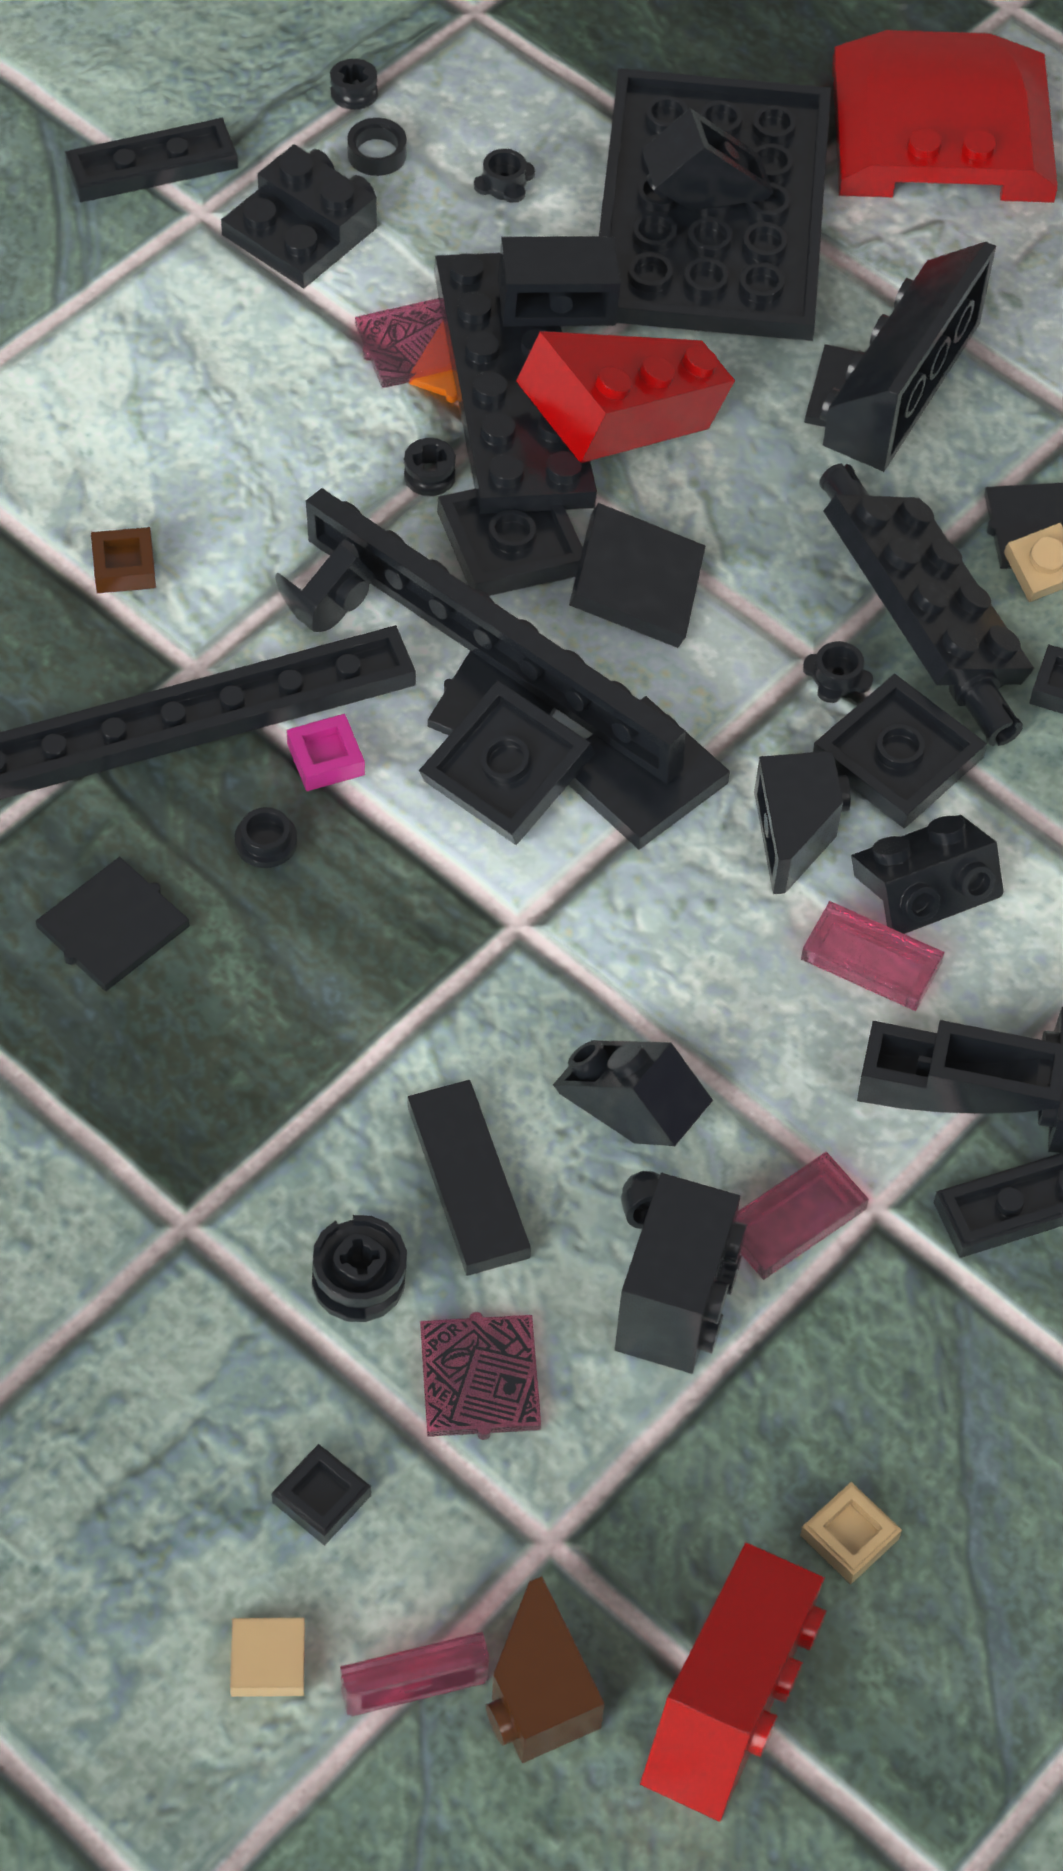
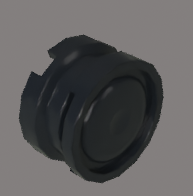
(359, 1268)

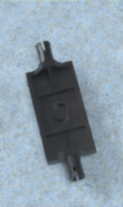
(931, 598)

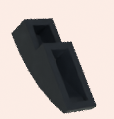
(960, 1070)

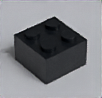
(680, 1274)

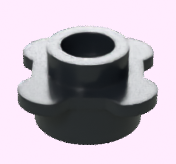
(504, 175)
(842, 659)

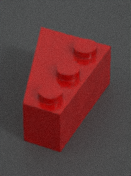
(731, 1680)

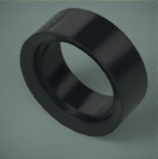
(377, 129)

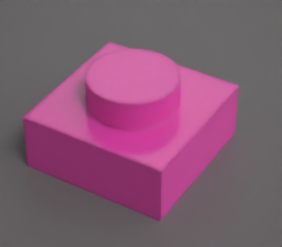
(325, 752)

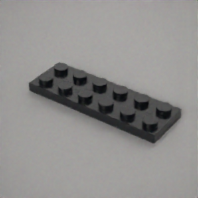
(509, 443)

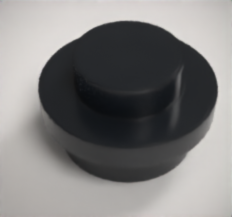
(265, 838)

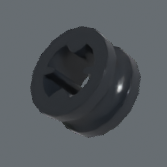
(352, 95)
(429, 451)

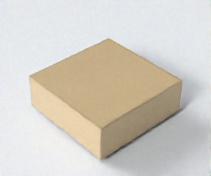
(850, 1532)
(267, 1657)

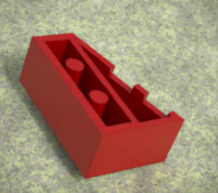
(622, 389)

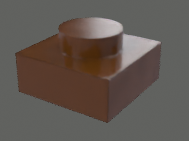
(123, 560)

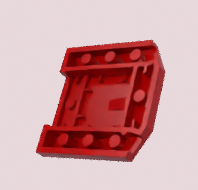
(943, 114)

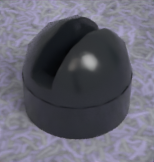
(637, 1196)

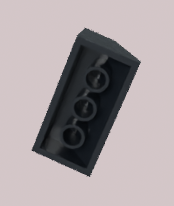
(908, 357)

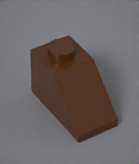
(542, 1682)

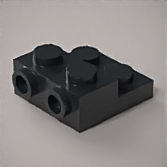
(302, 215)

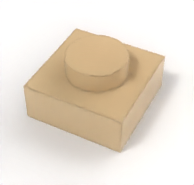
(1038, 561)

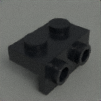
(931, 872)

